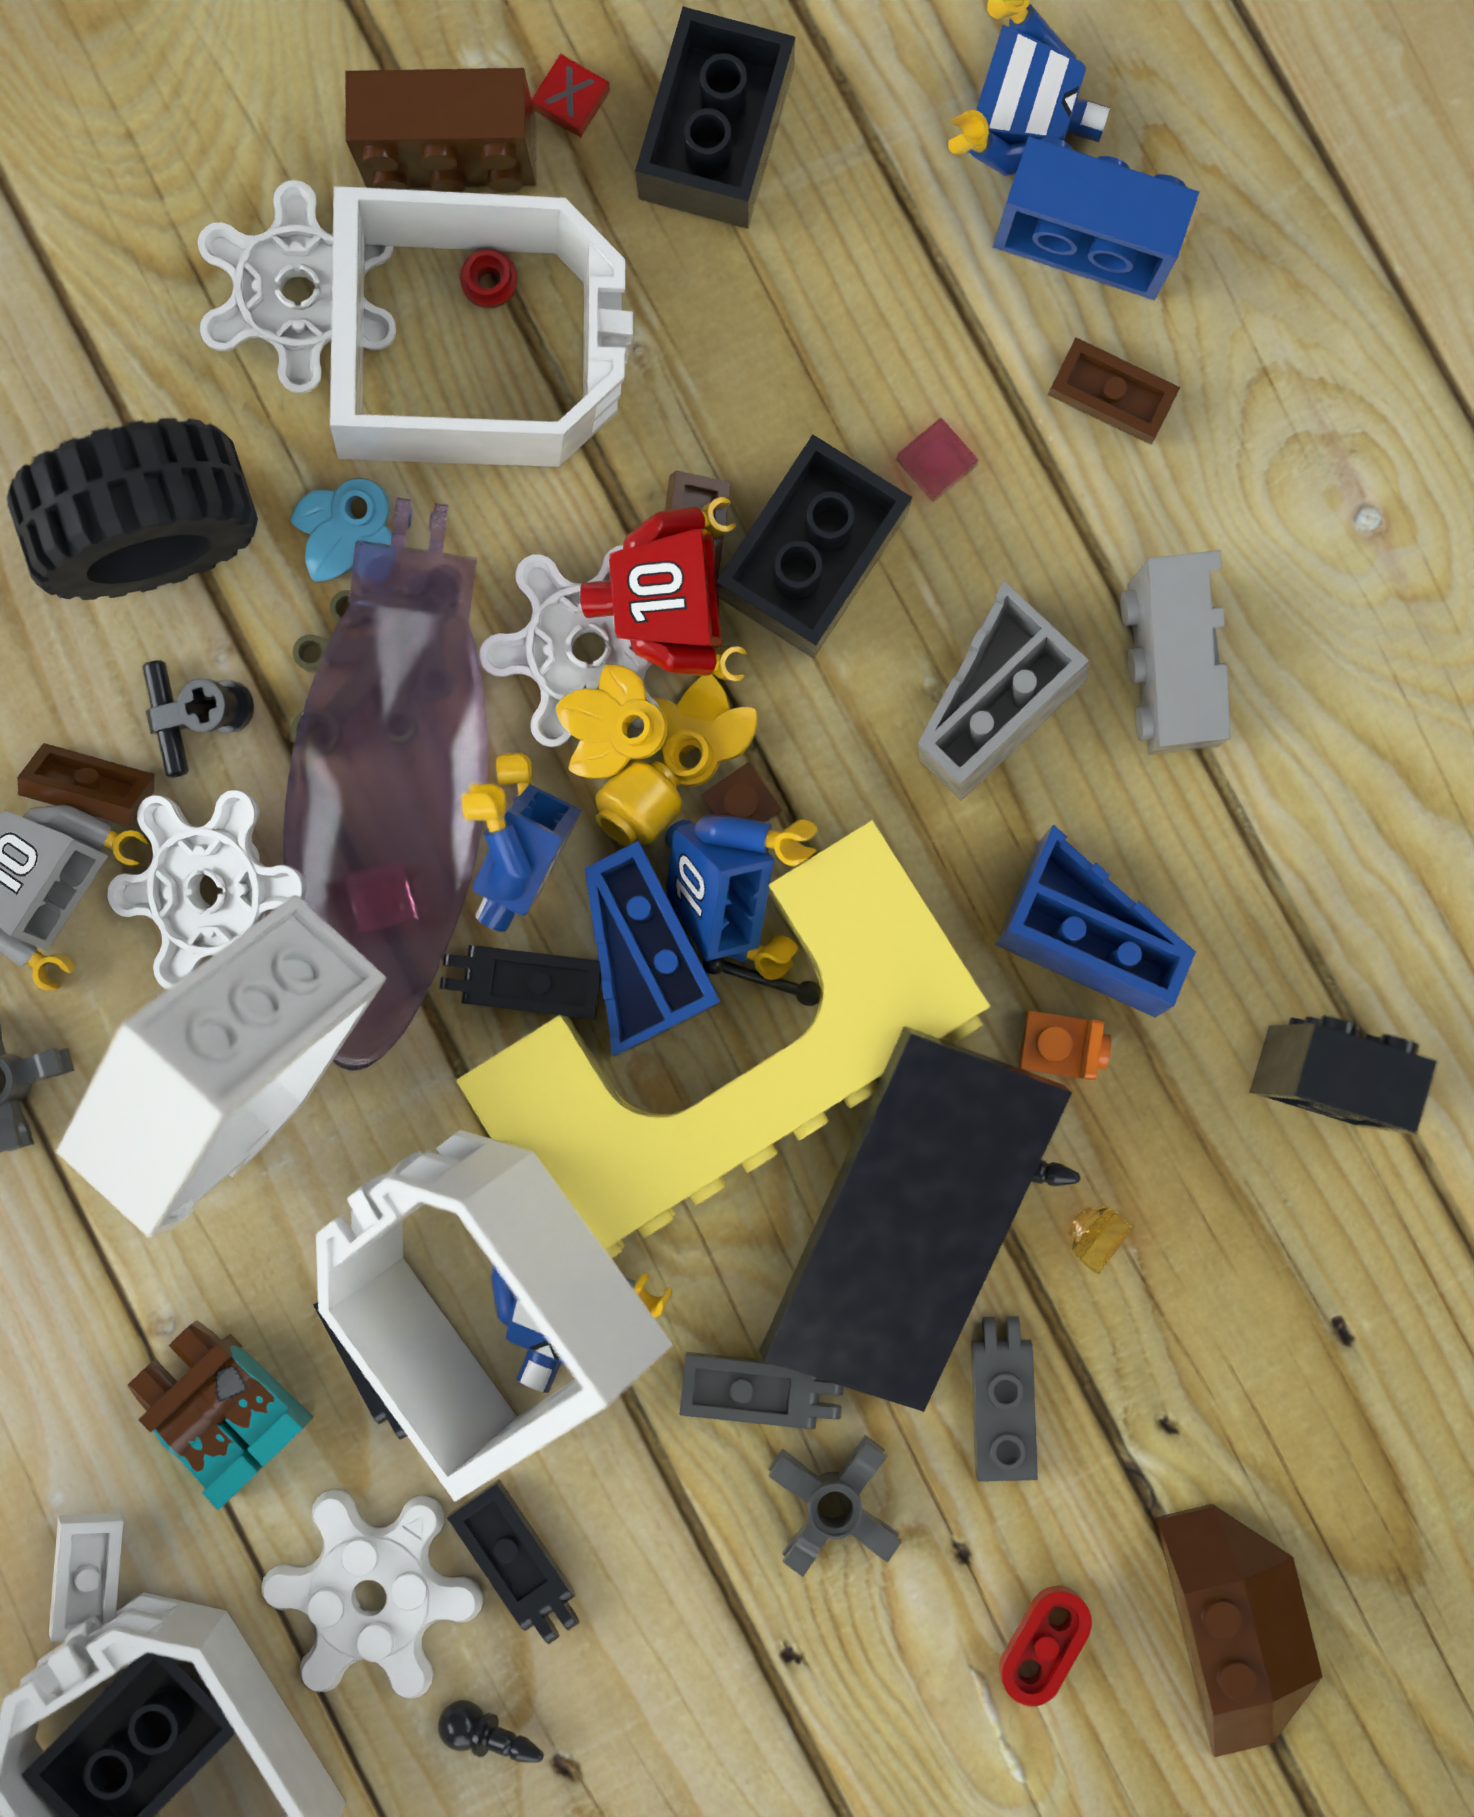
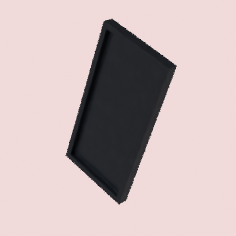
(914, 1220)

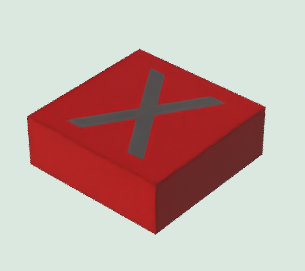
(570, 95)

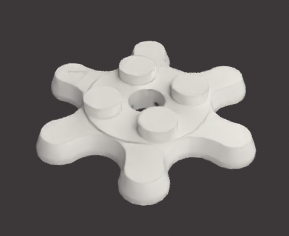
(259, 271)
(546, 645)
(180, 860)
(401, 1564)

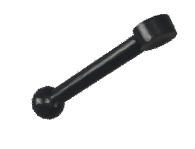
(806, 992)

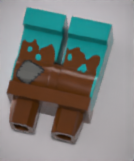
(221, 1415)

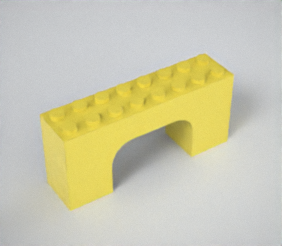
(877, 970)

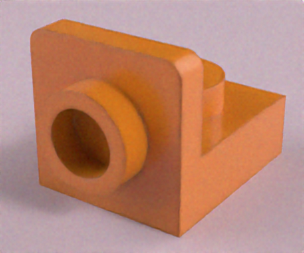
(1064, 1045)

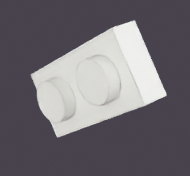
(85, 1571)

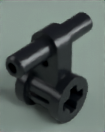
(193, 710)

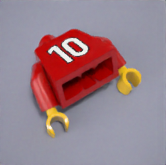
(668, 592)

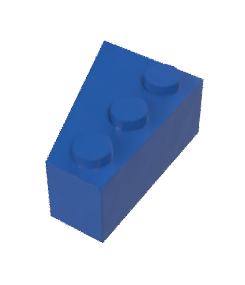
(1092, 932)
(643, 951)

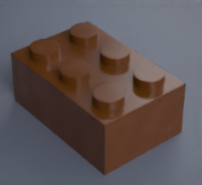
(441, 128)

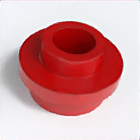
(483, 263)

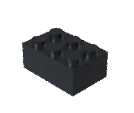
(715, 117)
(813, 546)
(1345, 1076)
(133, 1743)

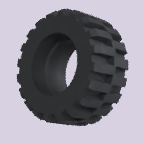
(131, 508)

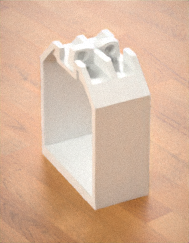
(472, 223)
(218, 1065)
(415, 1352)
(177, 1631)

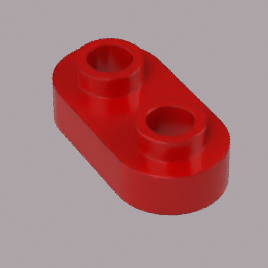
(1048, 1644)

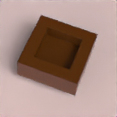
(742, 796)

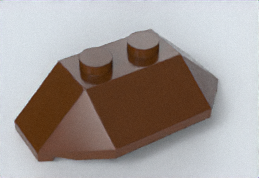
(1239, 1626)

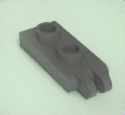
(754, 1392)
(1003, 1404)

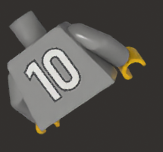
(44, 873)

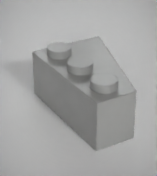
(1177, 653)
(1001, 694)

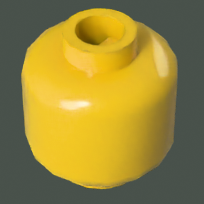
(638, 803)

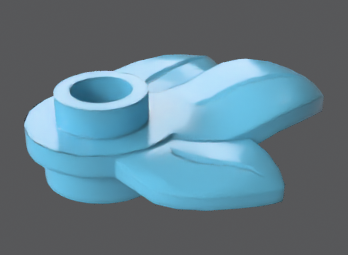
(336, 529)

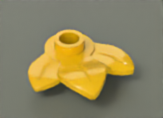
(603, 720)
(705, 724)

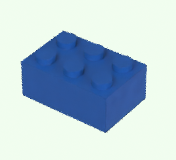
(1095, 217)

